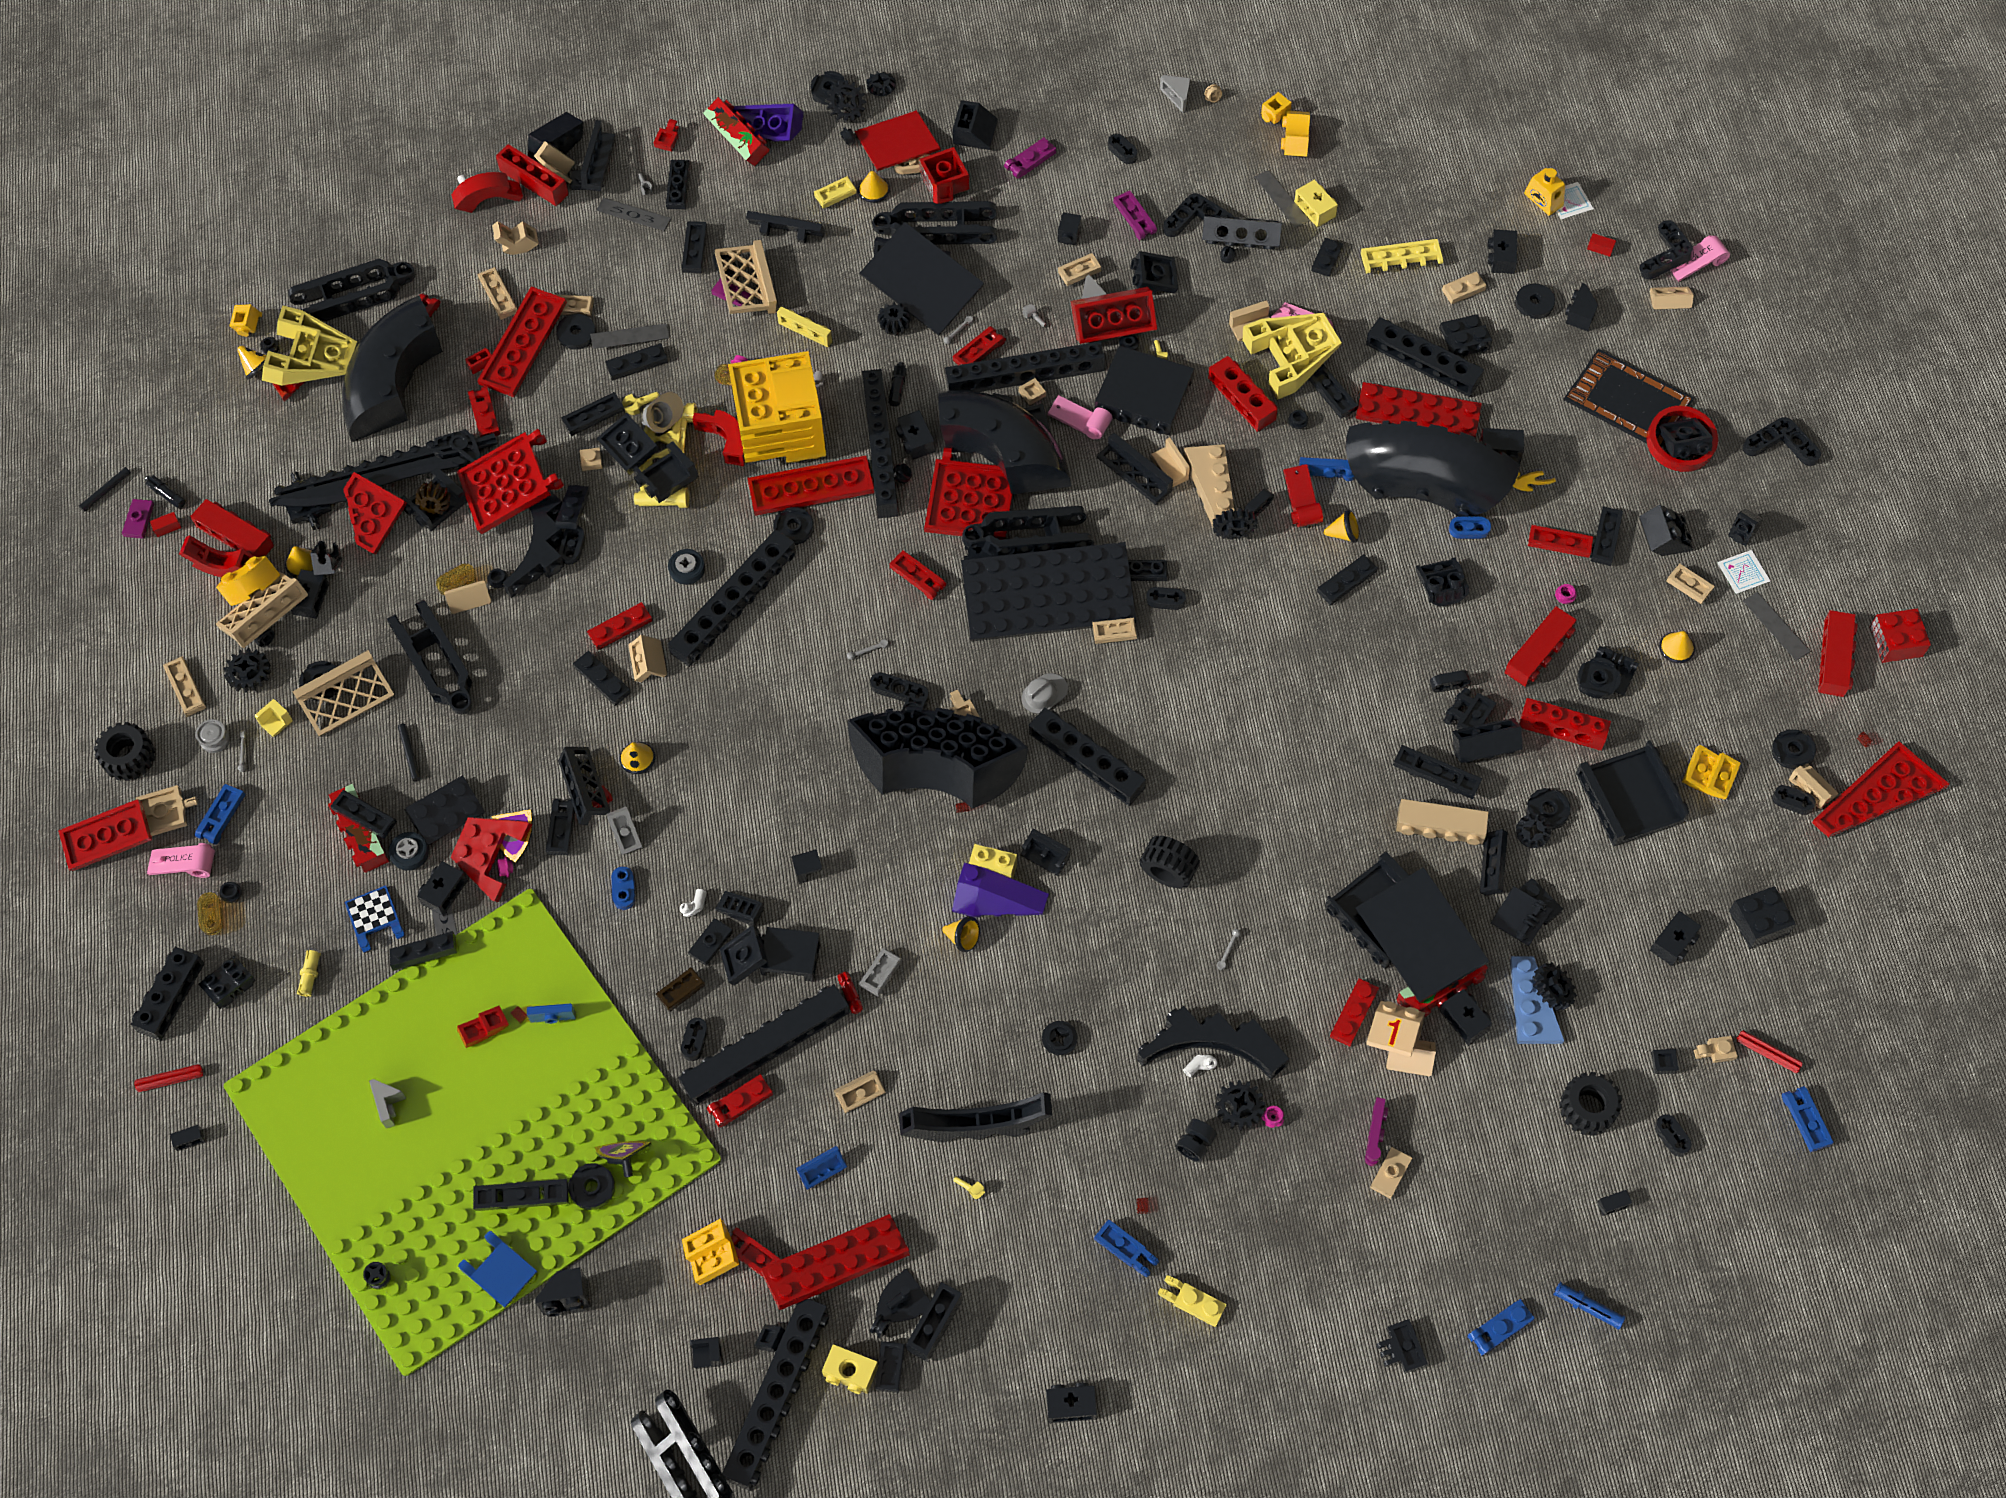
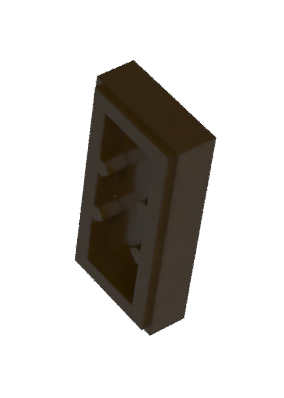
(680, 989)

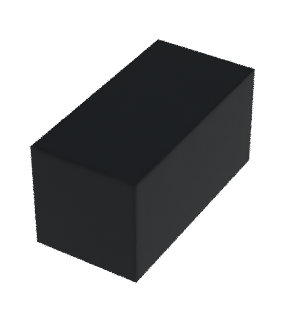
(187, 1137)
(1614, 1202)

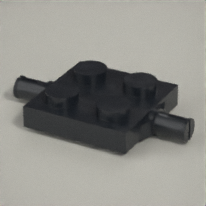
(308, 513)

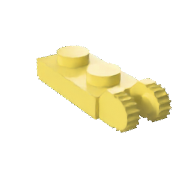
(1194, 1301)

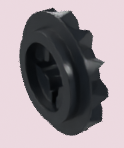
(876, 88)
(1538, 839)
(1063, 1029)

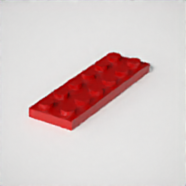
(522, 341)
(1395, 405)
(810, 485)
(834, 1261)

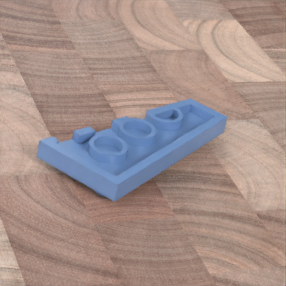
(1533, 1018)

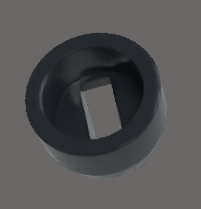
(1231, 254)

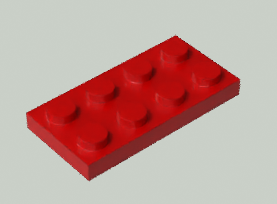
(105, 835)

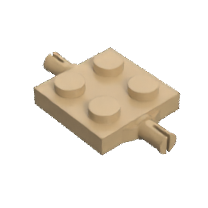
(166, 809)

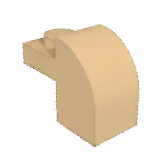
(515, 240)

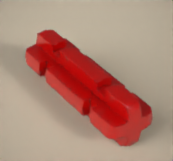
(850, 992)

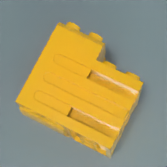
(778, 408)

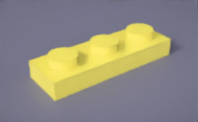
(804, 326)

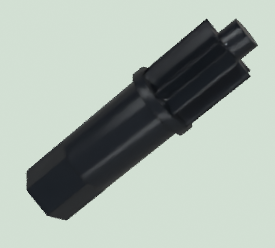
(898, 380)
(164, 491)

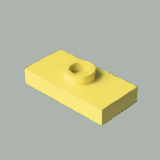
(835, 192)

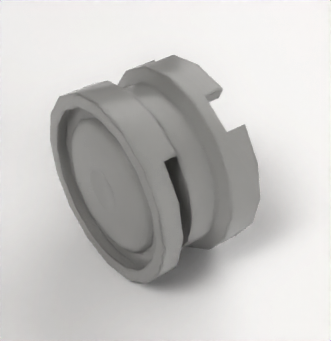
(212, 736)

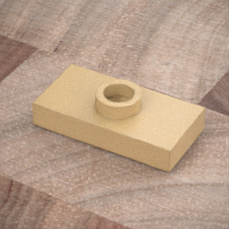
(1114, 630)
(1391, 1172)

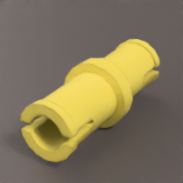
(308, 973)

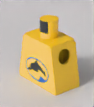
(1546, 190)

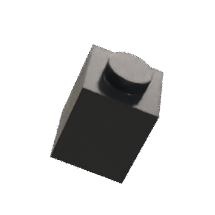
(1069, 228)

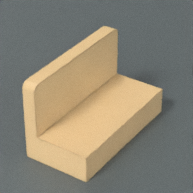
(554, 160)
(1246, 316)
(1171, 462)
(647, 658)
(1811, 782)
(1419, 1063)

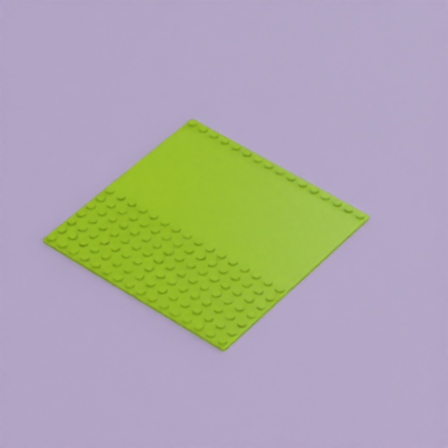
(472, 1116)

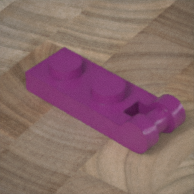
(1030, 158)
(1134, 214)
(1376, 1133)

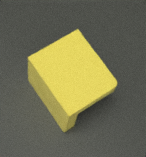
(273, 718)

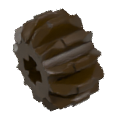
(433, 498)

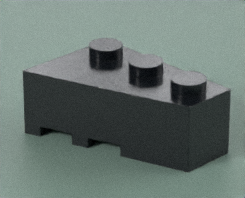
(560, 132)

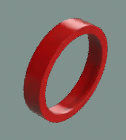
(1674, 463)

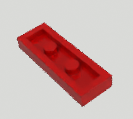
(1560, 541)
(619, 626)
(1354, 1012)

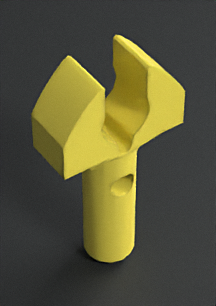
(637, 402)

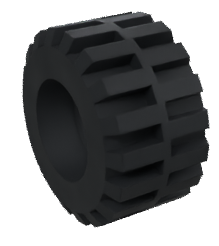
(118, 738)
(1169, 862)
(1596, 1087)

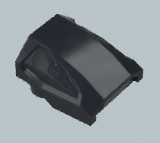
(1443, 582)

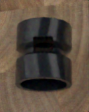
(1194, 1142)

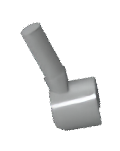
(644, 184)
(1029, 311)
(818, 378)

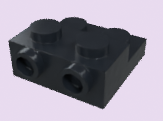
(1154, 272)
(1466, 335)
(1685, 438)

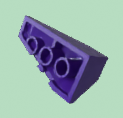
(773, 121)
(990, 893)

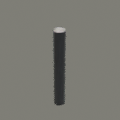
(104, 489)
(409, 752)

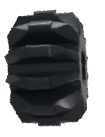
(894, 318)

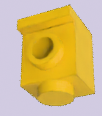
(1275, 108)
(245, 319)

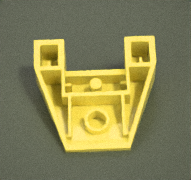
(1297, 344)
(315, 353)

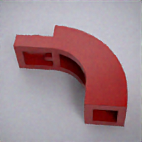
(484, 186)
(728, 428)
(213, 560)

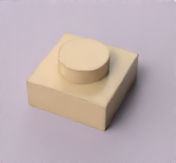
(1032, 391)
(591, 459)

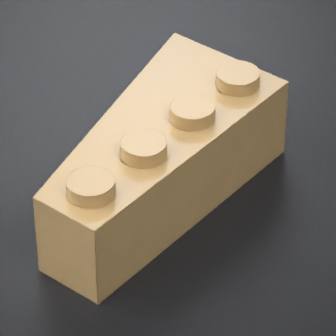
(1211, 477)

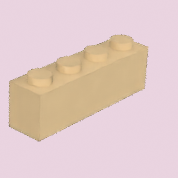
(1442, 821)

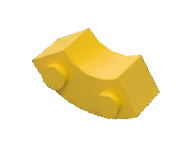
(1296, 133)
(240, 584)

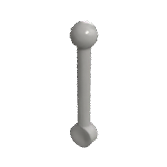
(968, 320)
(883, 644)
(242, 767)
(1221, 965)

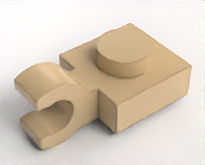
(961, 707)
(1719, 1049)

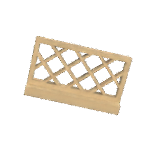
(762, 278)
(260, 618)
(334, 677)

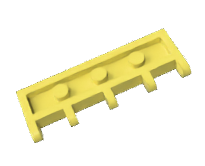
(1401, 254)

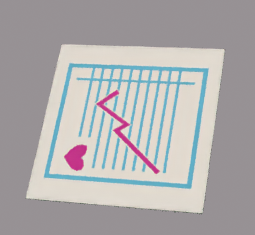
(1574, 201)
(1743, 571)

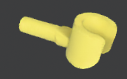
(1163, 355)
(975, 1191)

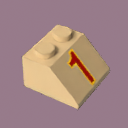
(1396, 1028)

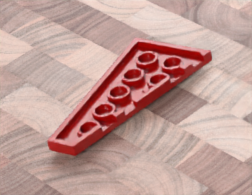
(1886, 786)

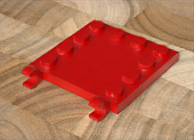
(506, 481)
(965, 495)

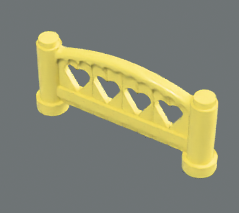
(677, 435)

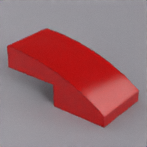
(483, 1027)

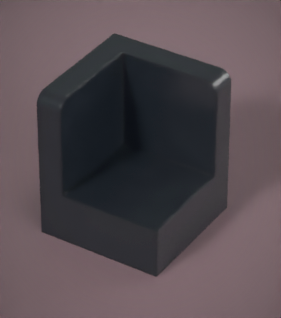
(806, 864)
(706, 1352)

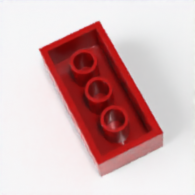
(1114, 315)

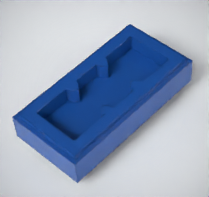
(551, 1013)
(821, 1167)

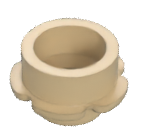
(1213, 93)

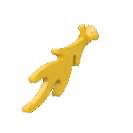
(1522, 482)

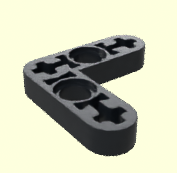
(1198, 209)
(1674, 252)
(1786, 436)
(911, 700)

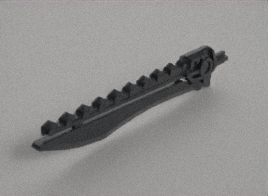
(444, 452)

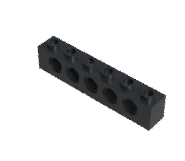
(1411, 351)
(1126, 791)

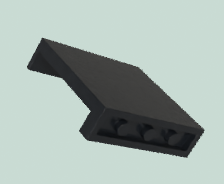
(1144, 390)
(1633, 794)
(1366, 886)

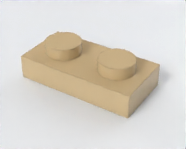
(1079, 269)
(1464, 287)
(1690, 583)

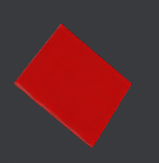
(897, 140)

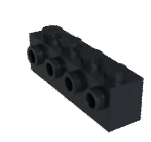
(167, 993)

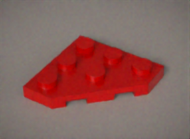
(371, 511)

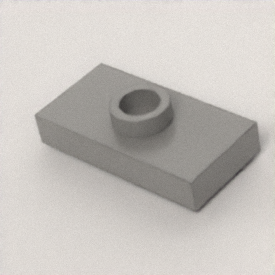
(880, 972)

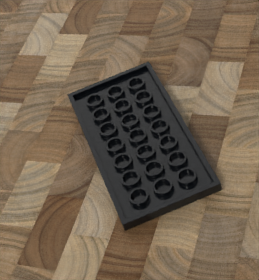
(1047, 591)

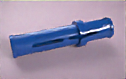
(1563, 1292)

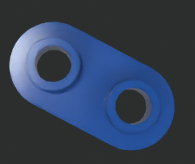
(1469, 527)
(623, 886)

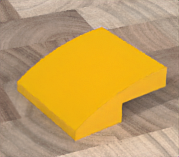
(1711, 772)
(710, 1251)

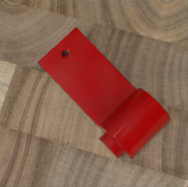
(1302, 497)

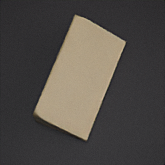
(1671, 297)
(468, 597)
(859, 1091)

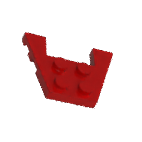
(479, 847)

